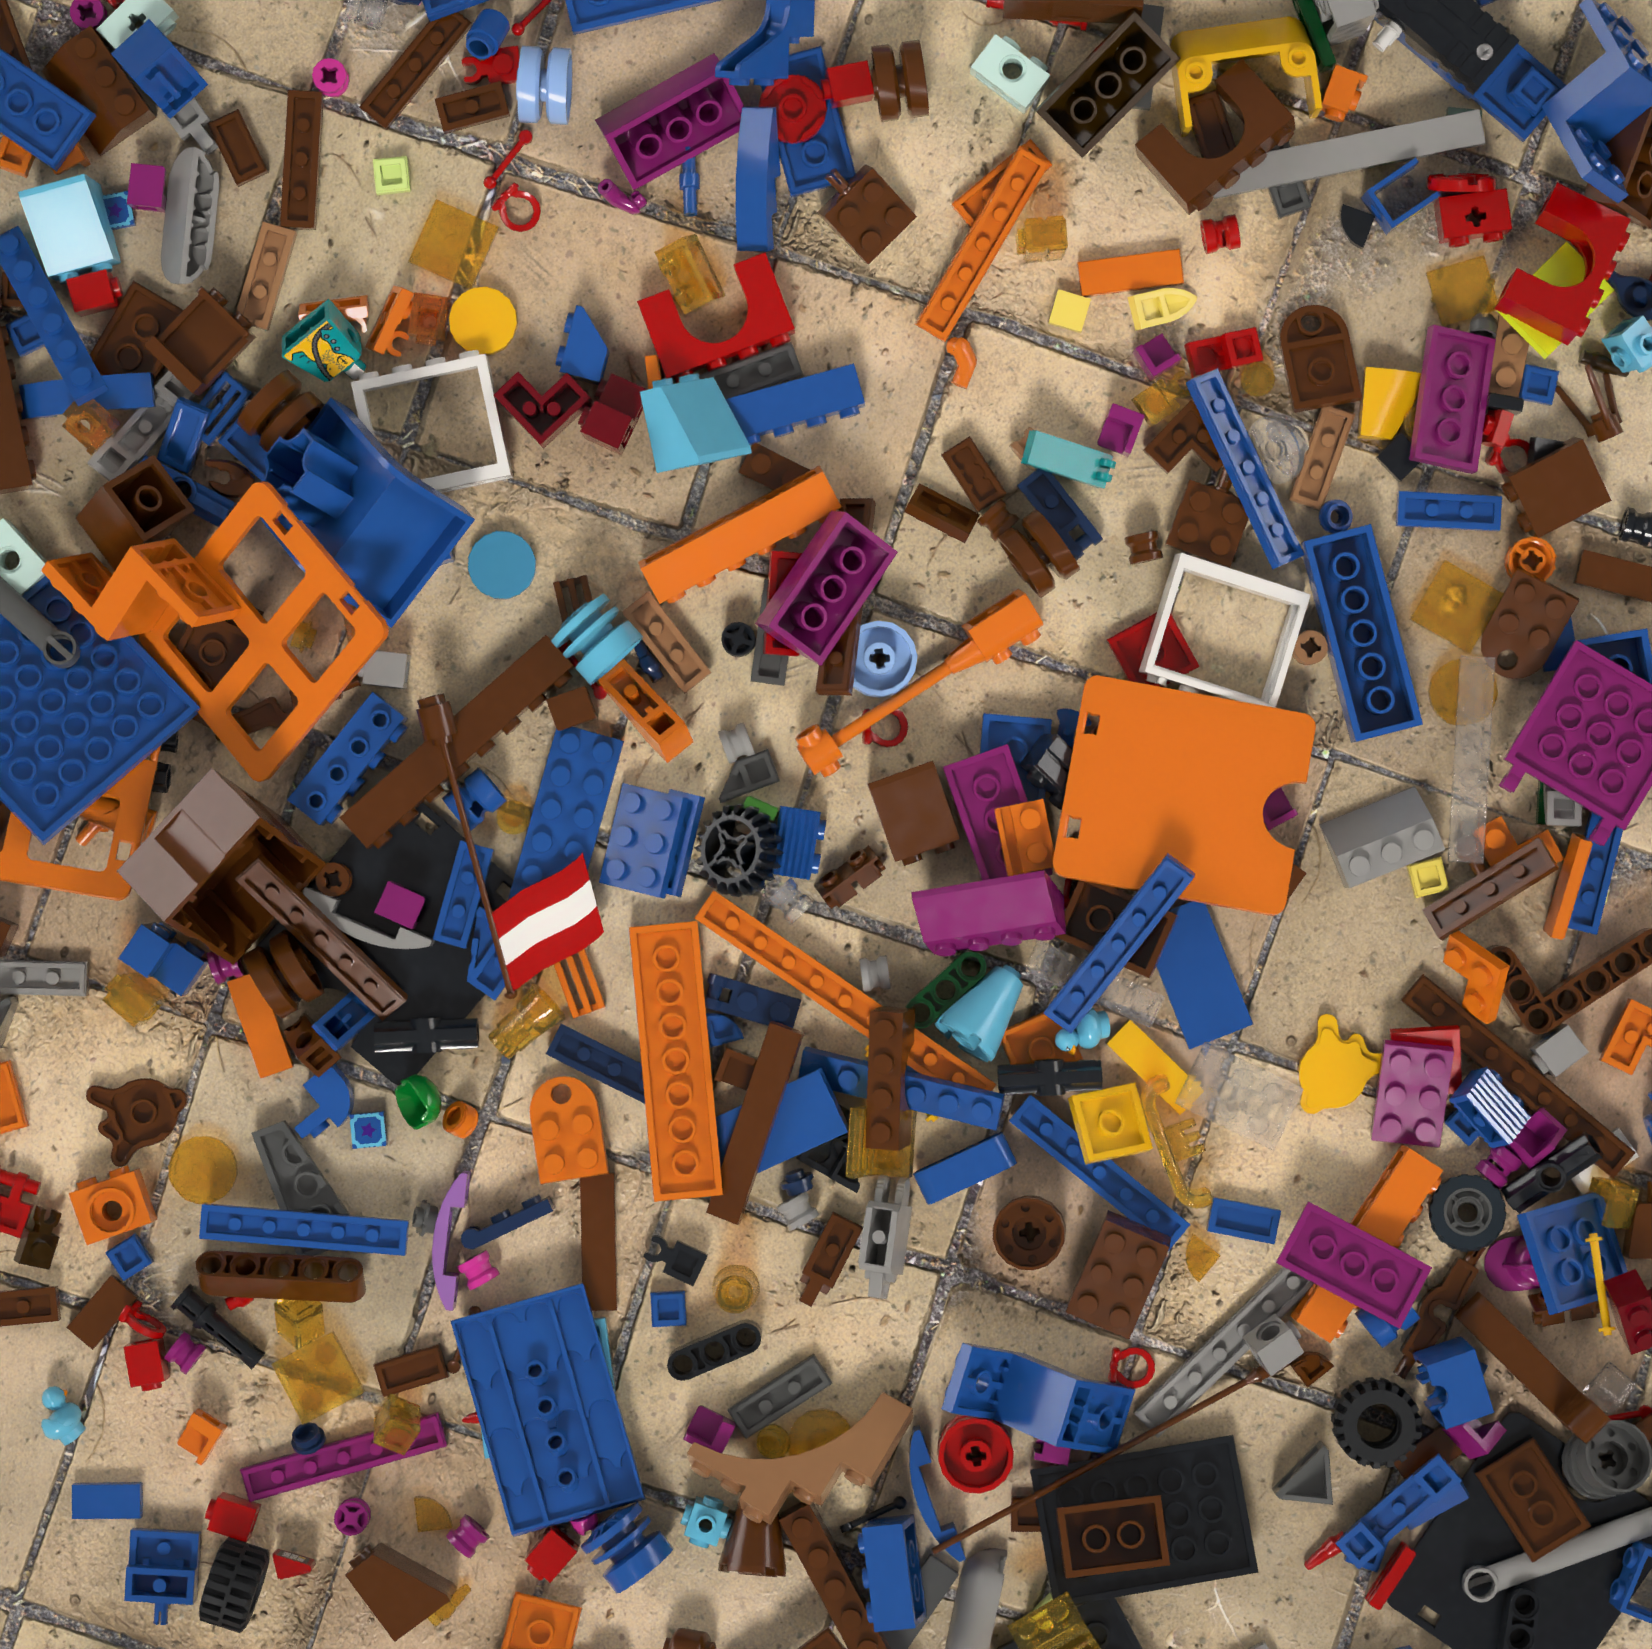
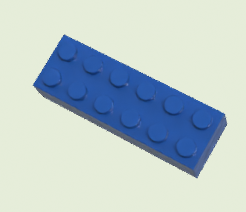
(1361, 633)

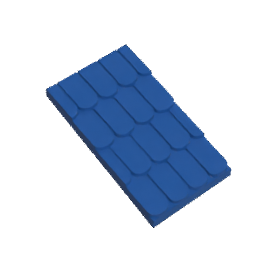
(548, 1410)

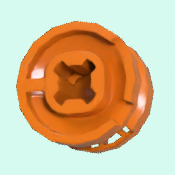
(1532, 556)

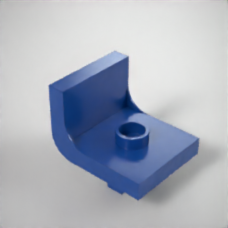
(364, 508)

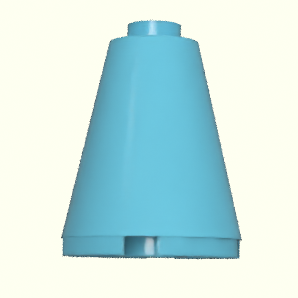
(983, 1013)

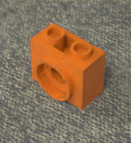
(124, 1188)

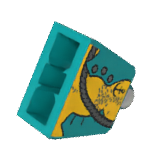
(324, 344)

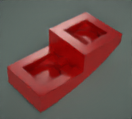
(1224, 352)

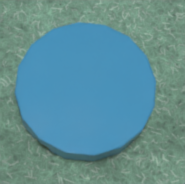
(502, 565)

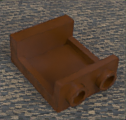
(202, 341)
(1555, 488)

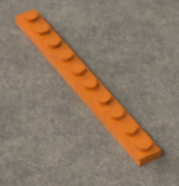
(826, 986)

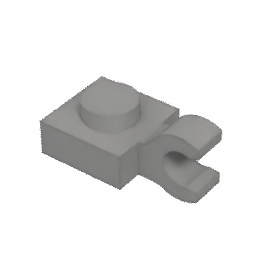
(191, 122)

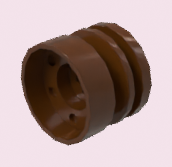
(1016, 1248)

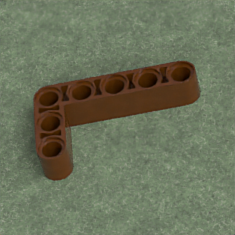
(1575, 983)
(1532, 1368)

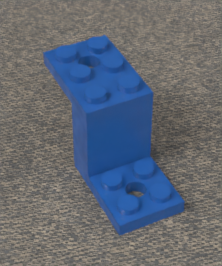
(1603, 100)
(1038, 1398)

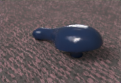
(1633, 294)

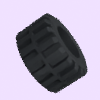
(1399, 1441)
(234, 1585)

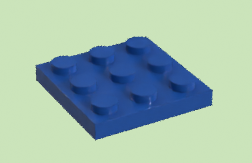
(1561, 1255)

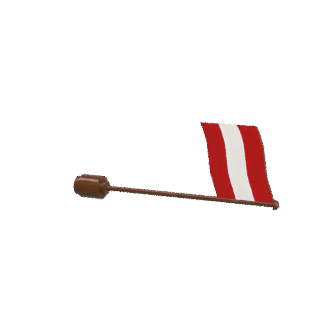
(539, 921)

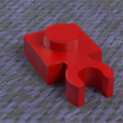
(499, 67)

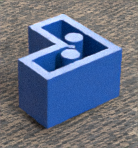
(160, 955)

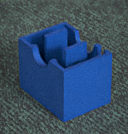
(159, 68)
(1458, 1382)

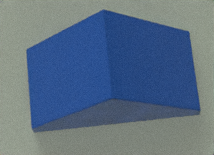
(343, 1021)

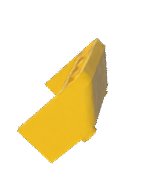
(1242, 41)

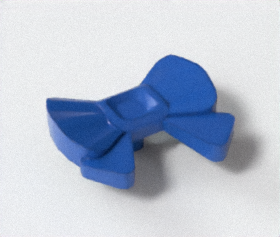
(1068, 723)

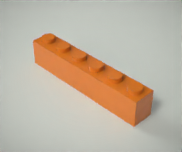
(739, 535)
(1385, 1215)

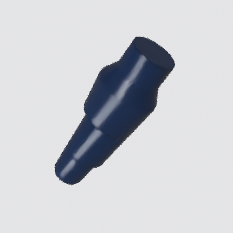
(648, 662)

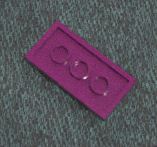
(1452, 399)
(977, 789)
(1353, 1264)

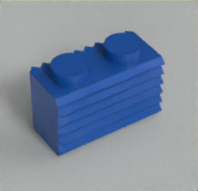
(799, 833)
(1490, 1107)

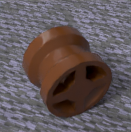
(998, 519)
(1143, 547)
(342, 877)

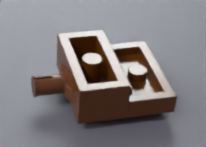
(865, 212)
(1209, 522)

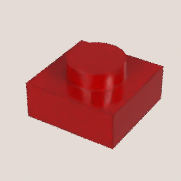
(1496, 428)

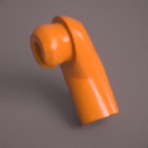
(965, 358)

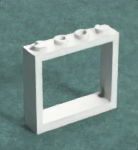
(435, 368)
(1296, 599)

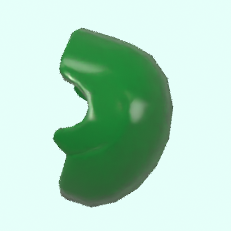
(418, 1101)

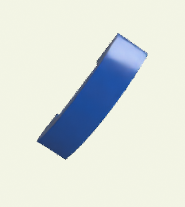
(53, 397)
(919, 1456)
(1397, 1510)

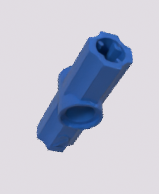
(206, 502)

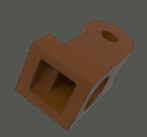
(310, 1046)

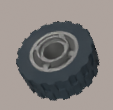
(1472, 1191)

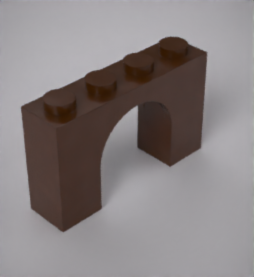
(1196, 179)

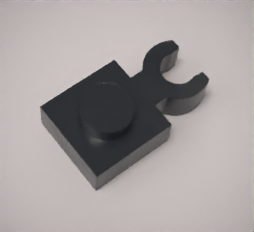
(681, 1261)

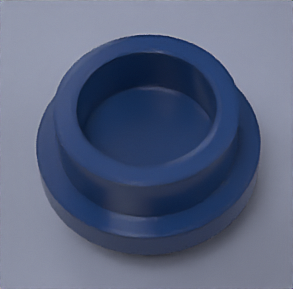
(797, 1182)
(307, 1438)

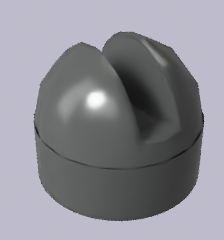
(1483, 325)

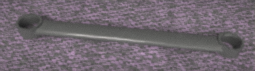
(36, 626)

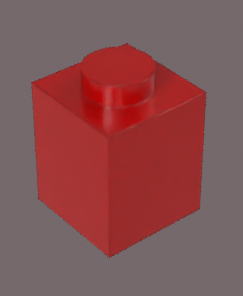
(848, 84)
(94, 292)
(146, 1363)
(232, 1516)
(551, 1554)

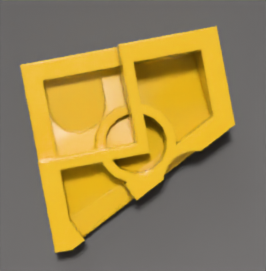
(1385, 401)

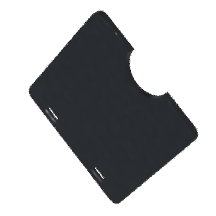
(429, 975)
(1474, 1533)

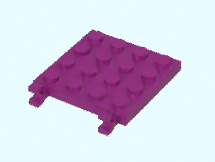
(1589, 739)

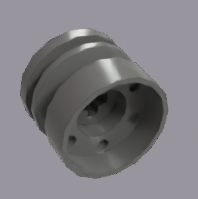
(1623, 1458)

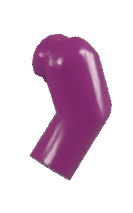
(619, 200)

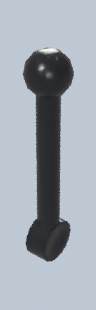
(898, 1503)

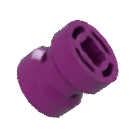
(1503, 1159)

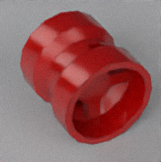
(1220, 234)

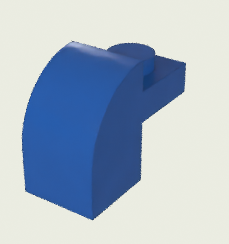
(335, 1099)

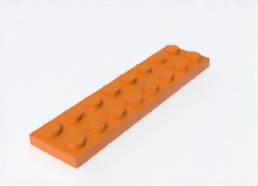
(675, 1061)

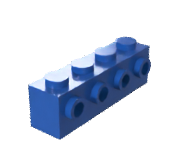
(348, 759)

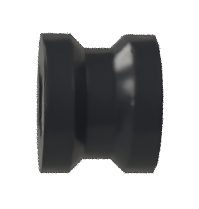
(1636, 527)
(736, 635)

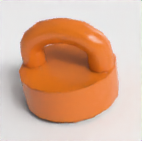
(460, 1119)

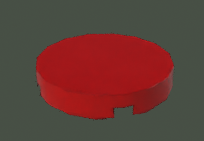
(798, 107)
(1461, 182)

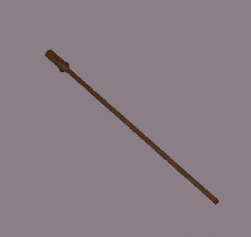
(1256, 1375)

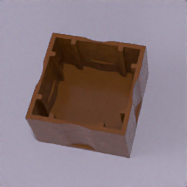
(197, 852)

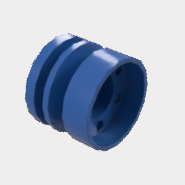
(627, 1547)

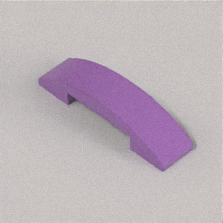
(448, 1282)

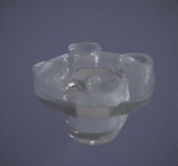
(1279, 447)

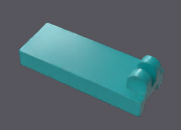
(1068, 459)

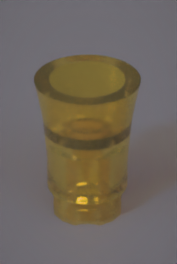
(526, 1022)
(744, 1280)

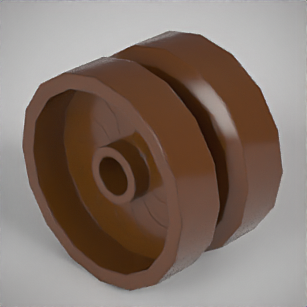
(899, 81)
(279, 410)
(1034, 556)
(283, 974)

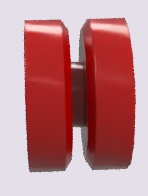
(979, 1472)

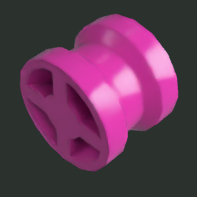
(335, 83)
(478, 1270)

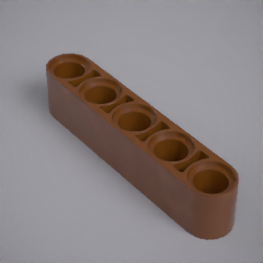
(260, 1276)

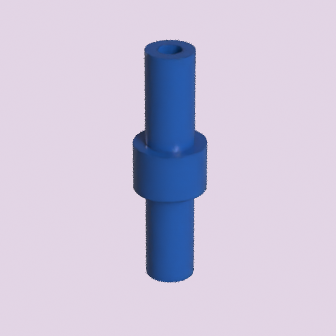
(689, 183)

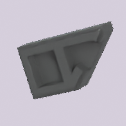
(750, 775)

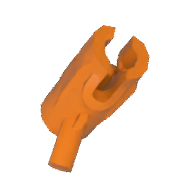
(103, 817)

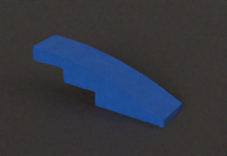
(755, 178)

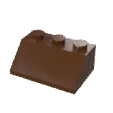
(98, 82)
(1633, 156)

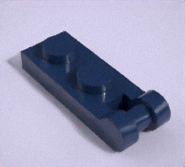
(1060, 510)
(751, 1002)
(506, 1222)

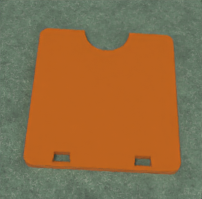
(1181, 781)

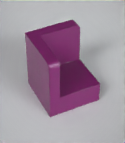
(147, 188)
(1156, 357)
(1120, 430)
(1277, 809)
(400, 905)
(1537, 1138)
(709, 1429)
(1476, 1438)

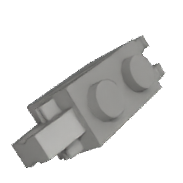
(885, 1236)

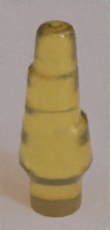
(448, 1609)

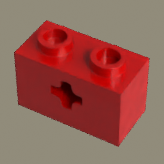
(1488, 205)

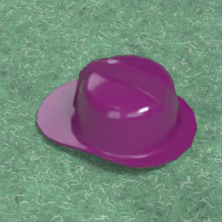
(1510, 1265)

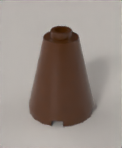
(753, 1547)

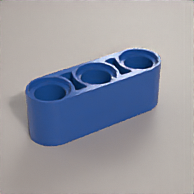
(965, 1168)

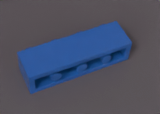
(798, 403)

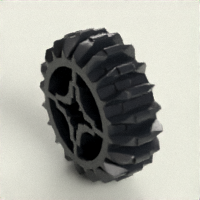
(750, 852)

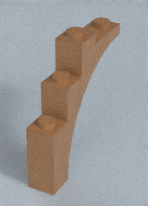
(812, 1475)

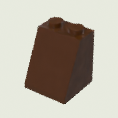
(134, 510)
(914, 813)
(397, 1588)

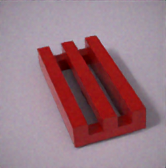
(1390, 1575)

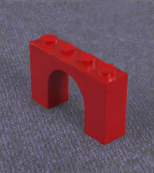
(1597, 236)
(765, 324)

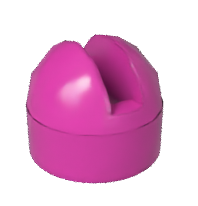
(584, 1524)

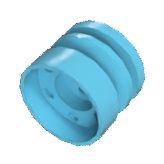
(596, 638)

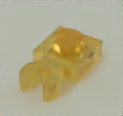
(1159, 400)

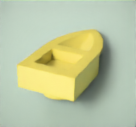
(1160, 306)

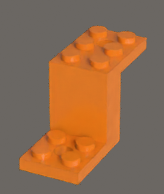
(140, 589)

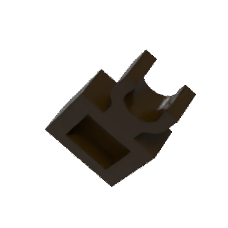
(39, 1244)

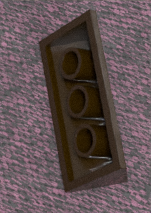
(1107, 84)

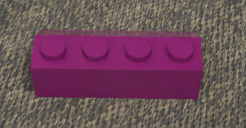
(681, 112)
(826, 587)
(990, 913)

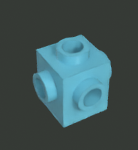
(1630, 344)
(706, 1508)

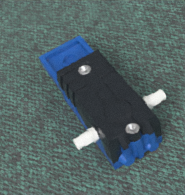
(1466, 52)

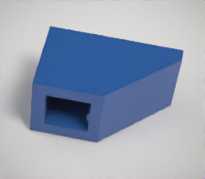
(585, 351)

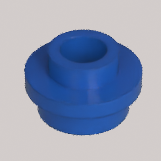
(1344, 516)

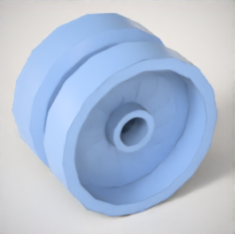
(542, 85)
(900, 656)

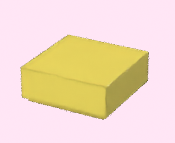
(1069, 311)
(1427, 877)

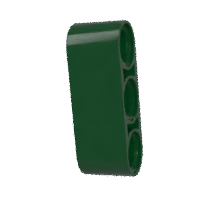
(962, 984)

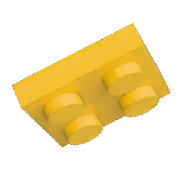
(1110, 1123)

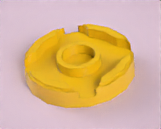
(483, 320)

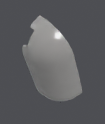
(189, 217)
(977, 1600)

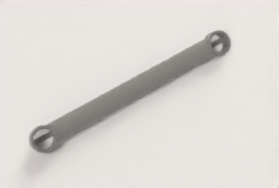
(1579, 1548)

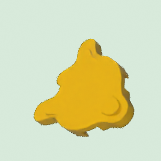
(1334, 1068)

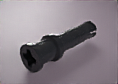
(206, 1317)

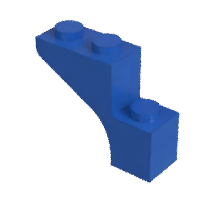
(767, 51)

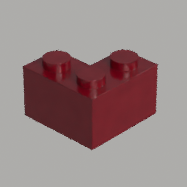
(543, 415)
(613, 415)
(1631, 1309)

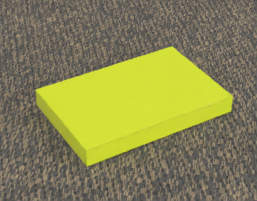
(1562, 269)

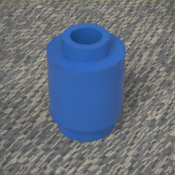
(487, 33)

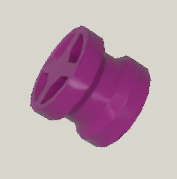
(93, 16)
(223, 969)
(185, 1353)
(347, 1521)
(467, 1536)

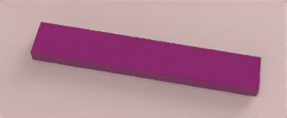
(334, 1461)

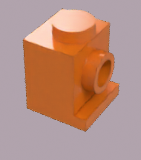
(1341, 93)

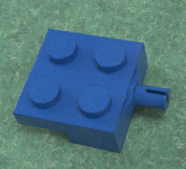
(163, 1569)

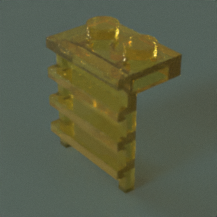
(869, 1162)
(1053, 1627)

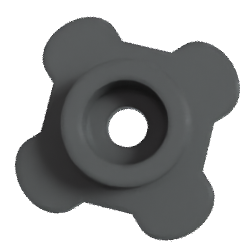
(425, 1218)

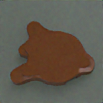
(138, 1115)

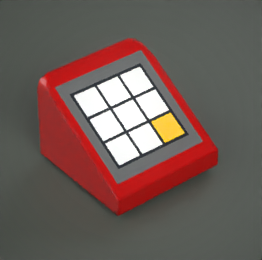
(291, 1564)

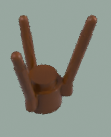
(1607, 421)

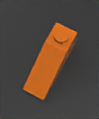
(646, 711)

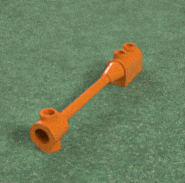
(988, 638)

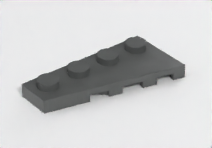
(294, 1176)

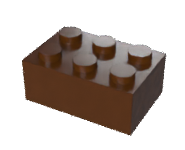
(1093, 912)
(1118, 1274)
(1112, 1536)

